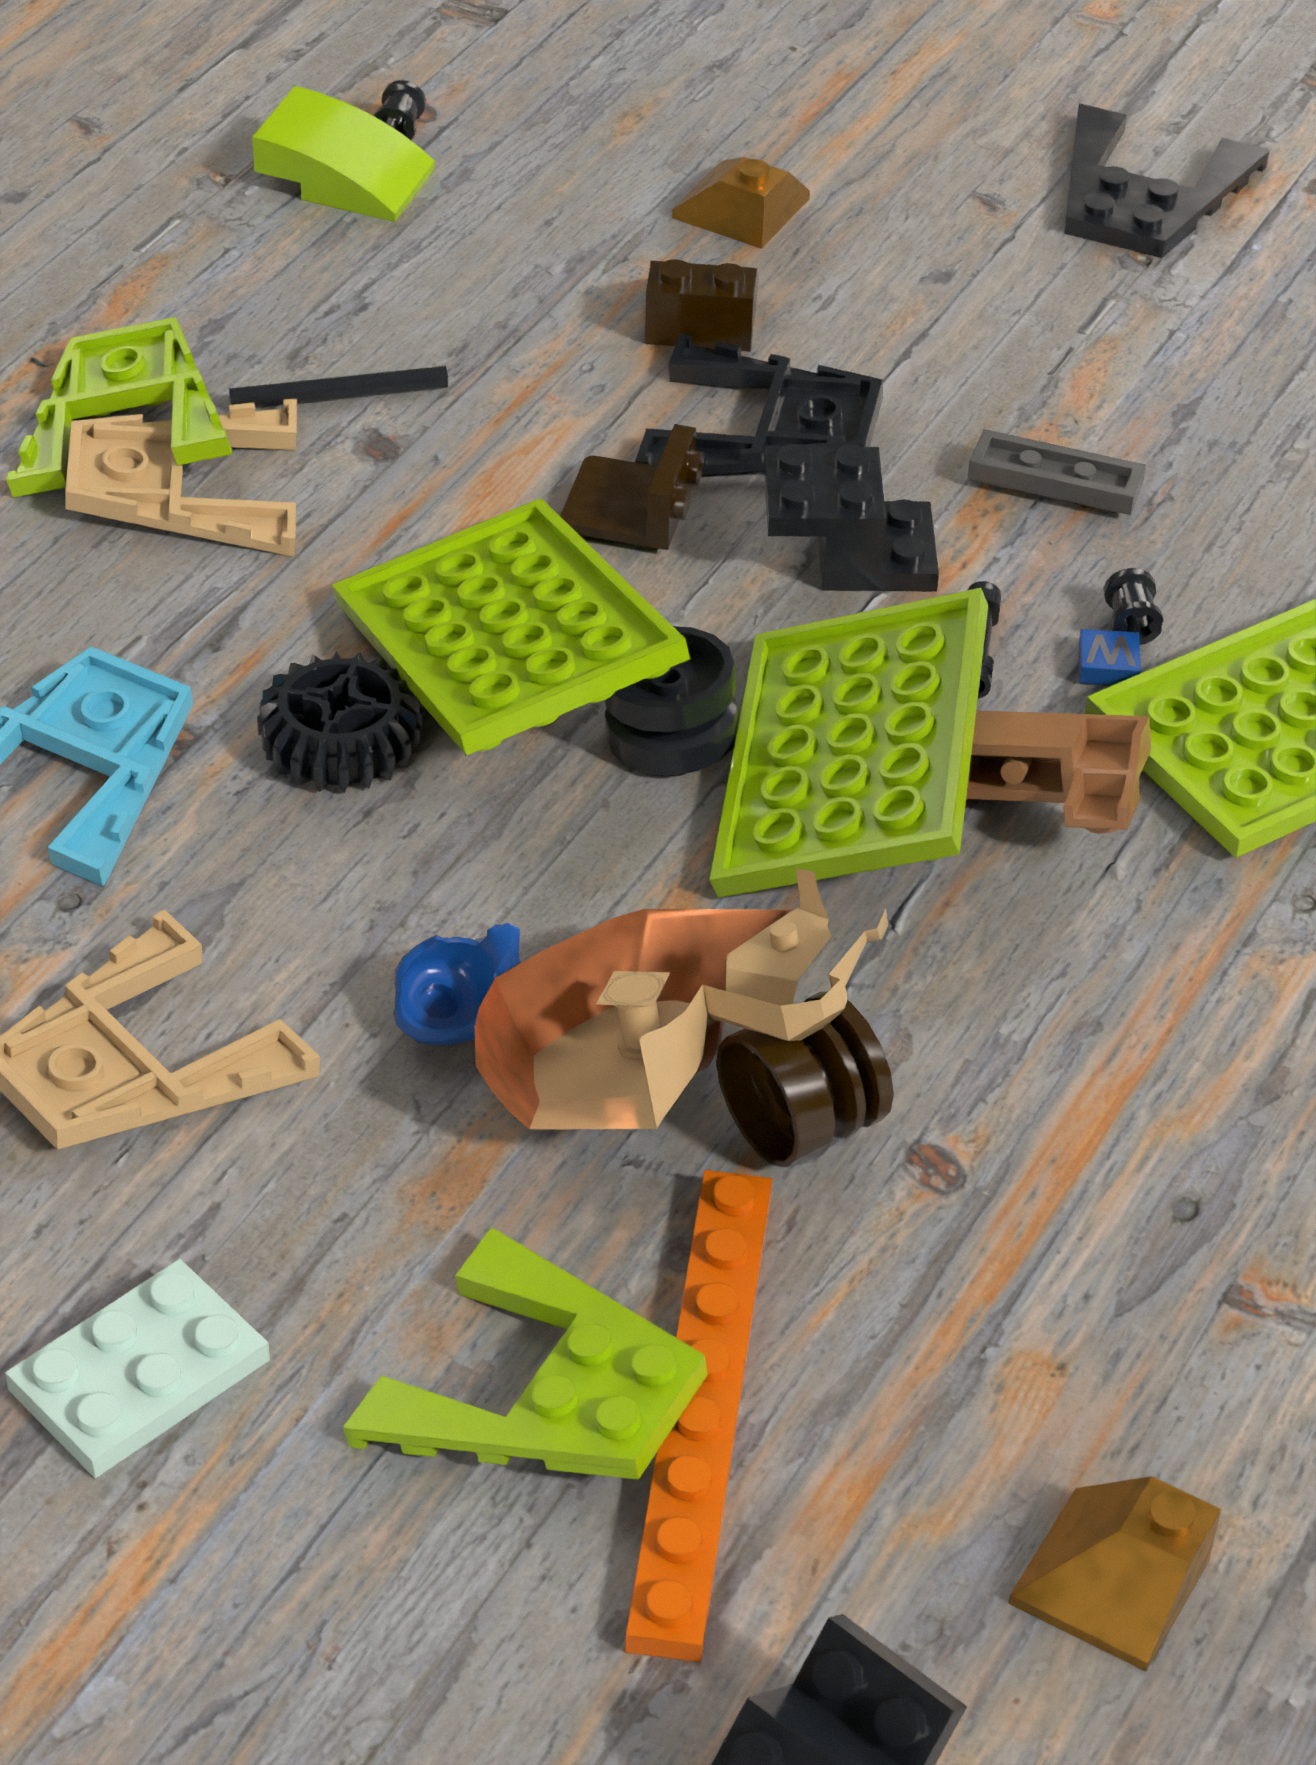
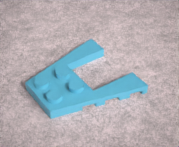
(109, 721)

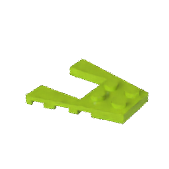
(115, 373)
(590, 1408)

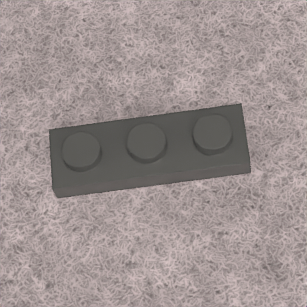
(1056, 472)

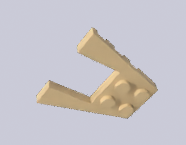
(130, 475)
(90, 1078)

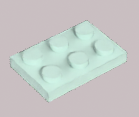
(137, 1367)

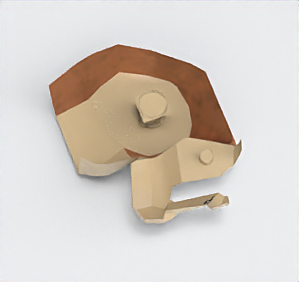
(638, 1005)

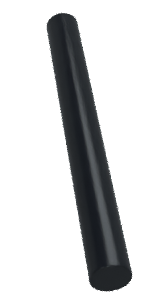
(341, 387)

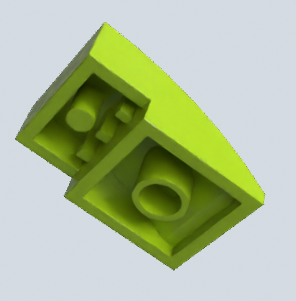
(340, 155)

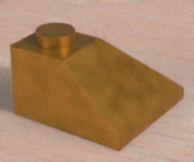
(743, 201)
(1120, 1565)

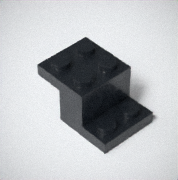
(841, 501)
(845, 1708)

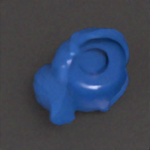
(446, 981)

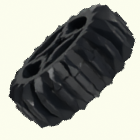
(339, 722)

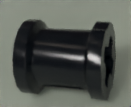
(394, 106)
(1138, 598)

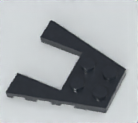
(1139, 210)
(800, 407)

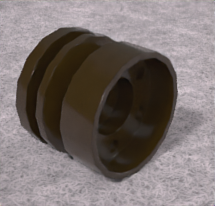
(805, 1091)

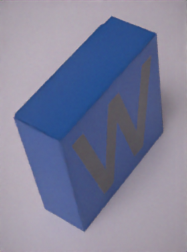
(1108, 656)

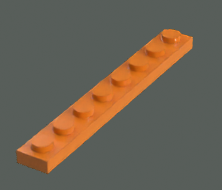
(695, 1459)

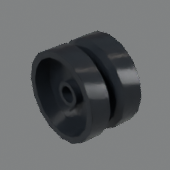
(680, 717)

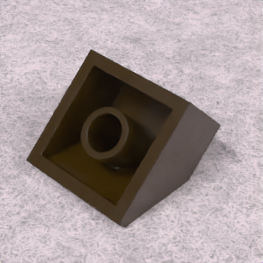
(700, 301)

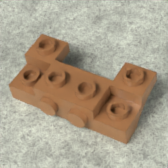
(1062, 758)

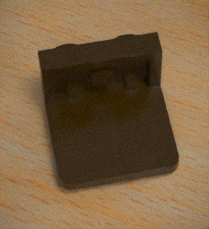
(635, 499)

